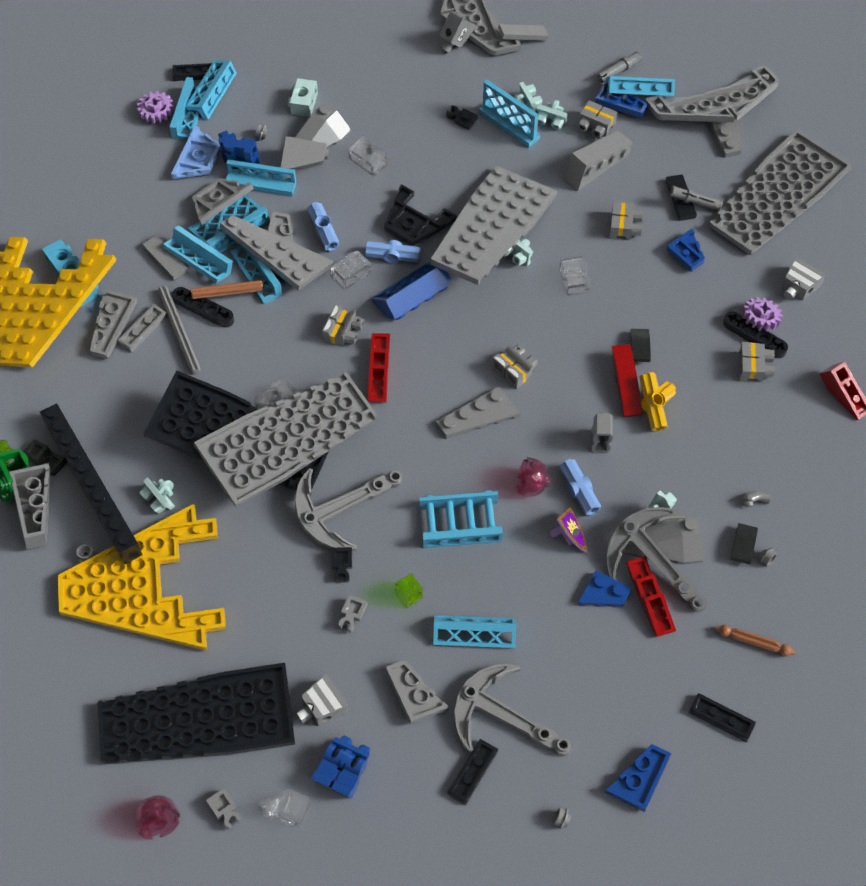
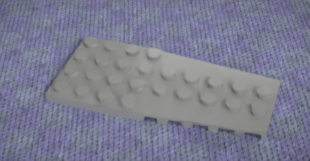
(779, 191)
(491, 224)
(283, 438)

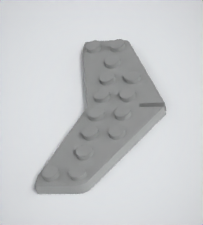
(486, 31)
(719, 104)

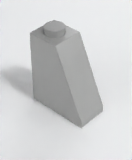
(303, 153)

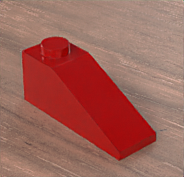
(845, 389)

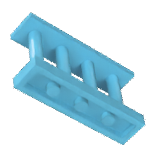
(467, 536)

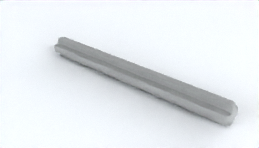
(179, 330)

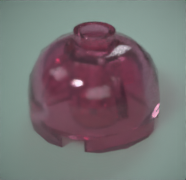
(533, 477)
(156, 816)

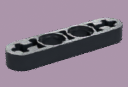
(202, 307)
(753, 336)

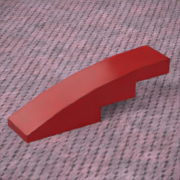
(379, 367)
(627, 380)
(650, 596)

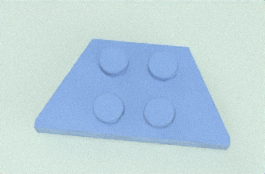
(197, 155)

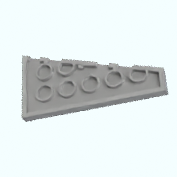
(288, 260)

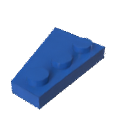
(622, 103)
(640, 780)

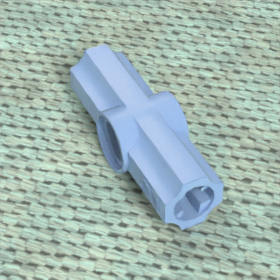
(323, 226)
(393, 251)
(580, 487)

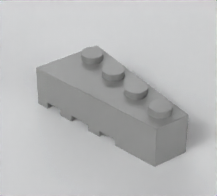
(595, 159)
(32, 499)

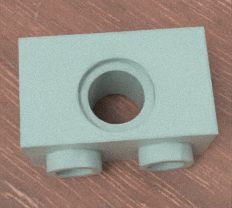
(303, 97)

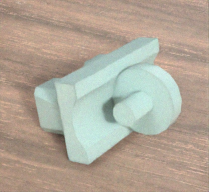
(525, 96)
(552, 112)
(521, 253)
(152, 489)
(662, 500)

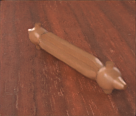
(755, 640)

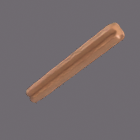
(226, 289)

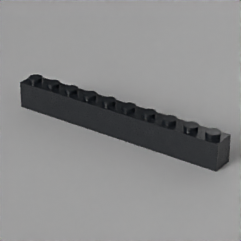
(91, 484)

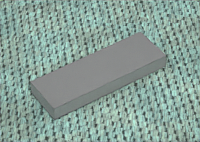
(522, 32)
(169, 262)
(142, 328)

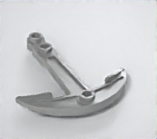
(316, 528)
(642, 540)
(493, 707)

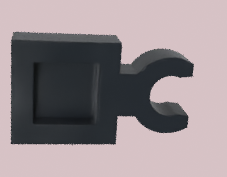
(462, 118)
(342, 560)

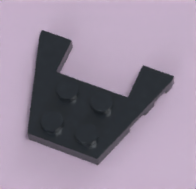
(411, 224)

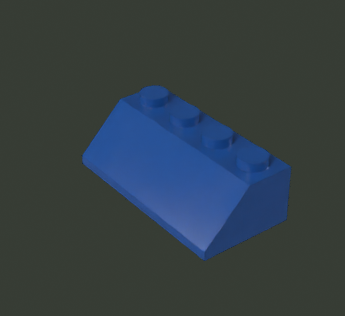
(411, 291)

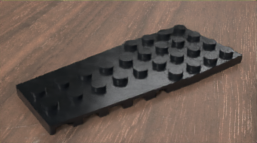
(196, 409)
(200, 717)

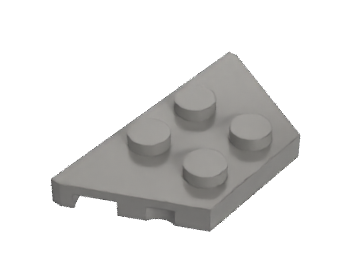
(218, 197)

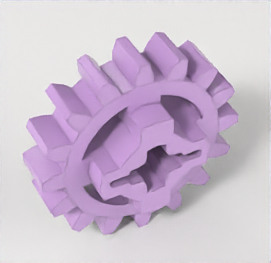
(155, 107)
(762, 314)

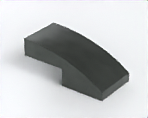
(640, 345)
(41, 454)
(744, 543)

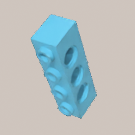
(60, 257)

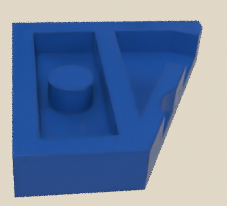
(687, 250)
(605, 591)

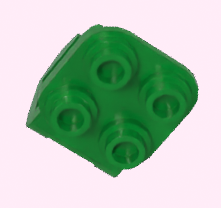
(20, 461)

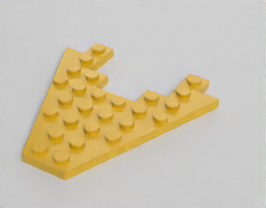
(38, 312)
(131, 593)

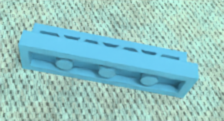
(640, 86)
(216, 88)
(182, 113)
(261, 180)
(202, 254)
(263, 272)
(471, 624)

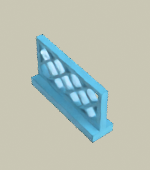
(509, 122)
(220, 240)

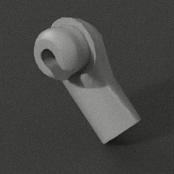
(753, 496)

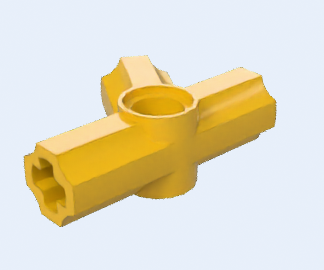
(655, 399)

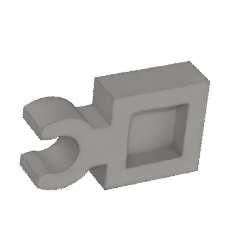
(352, 610)
(222, 806)

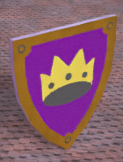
(570, 529)

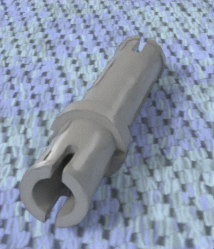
(624, 64)
(689, 196)

